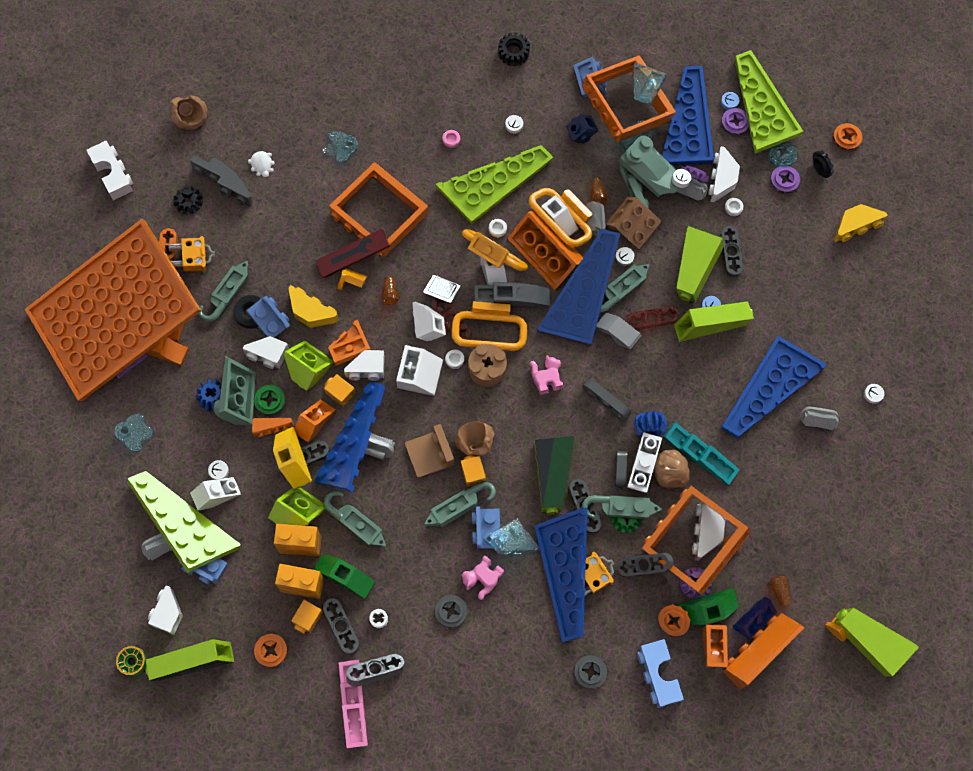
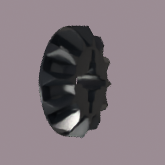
(822, 164)
(188, 207)

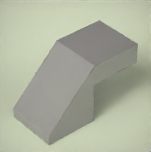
(621, 332)

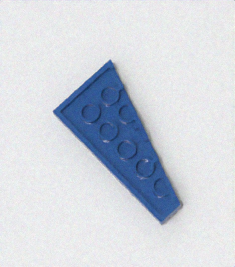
(689, 129)
(580, 301)
(777, 378)
(352, 442)
(564, 560)

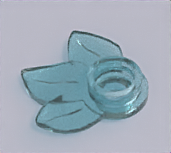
(338, 147)
(136, 432)

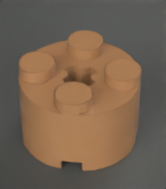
(484, 355)

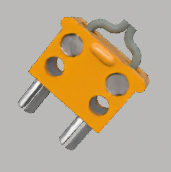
(192, 252)
(597, 573)

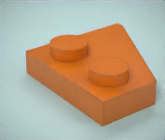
(349, 345)

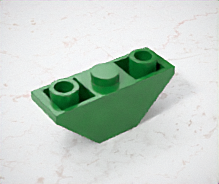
(344, 575)
(711, 607)

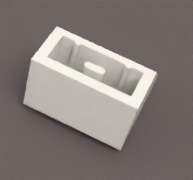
(419, 371)

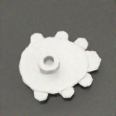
(261, 163)

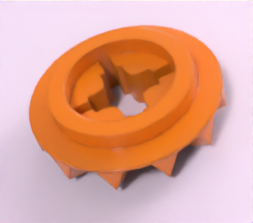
(849, 130)
(673, 628)
(270, 640)

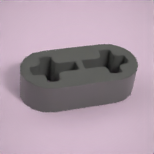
(620, 469)

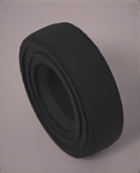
(238, 311)

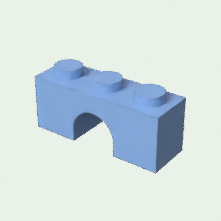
(663, 691)

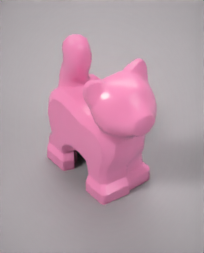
(547, 377)
(484, 575)

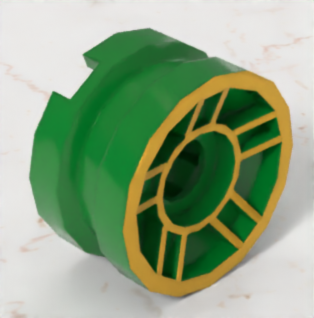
(127, 654)

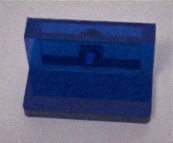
(755, 618)

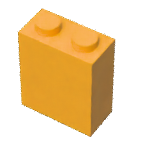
(297, 540)
(299, 581)

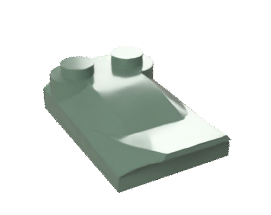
(649, 166)
(236, 394)

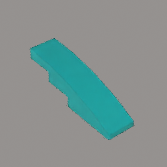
(700, 453)

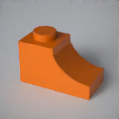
(169, 351)
(313, 420)
(715, 645)

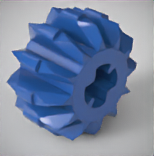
(203, 394)
(651, 423)

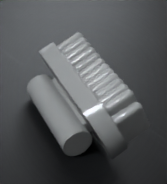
(695, 190)
(597, 220)
(820, 417)
(380, 447)
(155, 546)

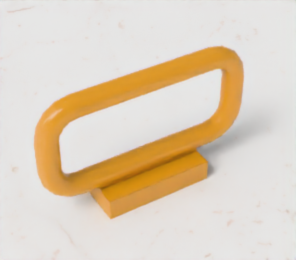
(576, 208)
(492, 251)
(489, 312)

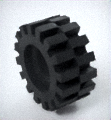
(515, 58)

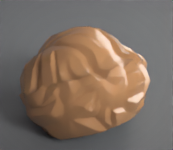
(188, 112)
(475, 438)
(671, 469)

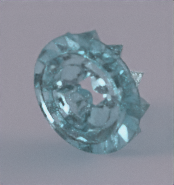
(786, 159)

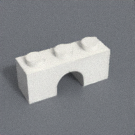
(104, 158)

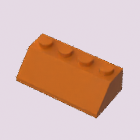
(545, 250)
(761, 650)

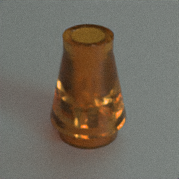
(598, 192)
(390, 291)
(781, 589)

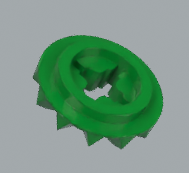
(264, 393)
(620, 524)

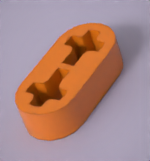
(163, 242)

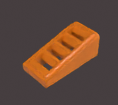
(268, 426)

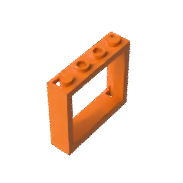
(660, 102)
(420, 208)
(721, 558)

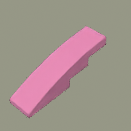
(352, 709)

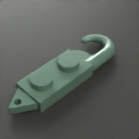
(633, 187)
(624, 285)
(226, 291)
(457, 505)
(623, 506)
(355, 521)

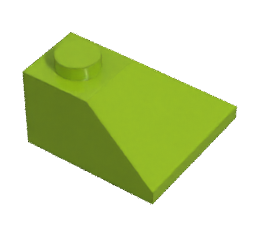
(306, 364)
(296, 508)

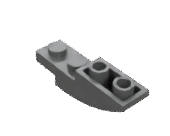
(226, 179)
(513, 293)

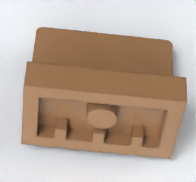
(634, 221)
(430, 452)

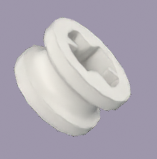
(378, 624)

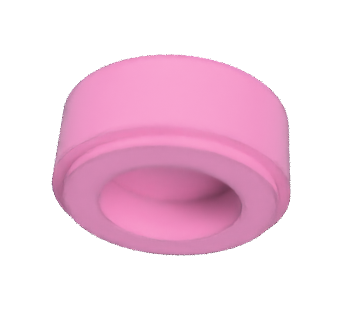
(451, 139)

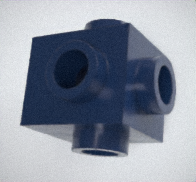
(582, 128)

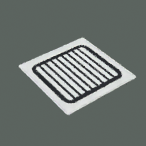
(441, 288)

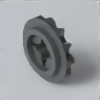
(447, 602)
(599, 667)

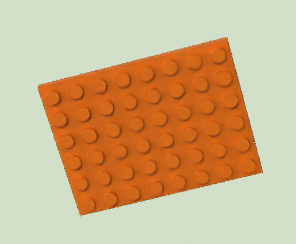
(112, 310)

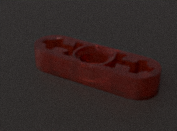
(664, 310)
(463, 327)

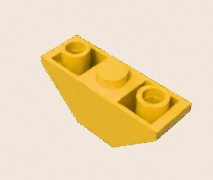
(858, 221)
(310, 310)
(291, 458)

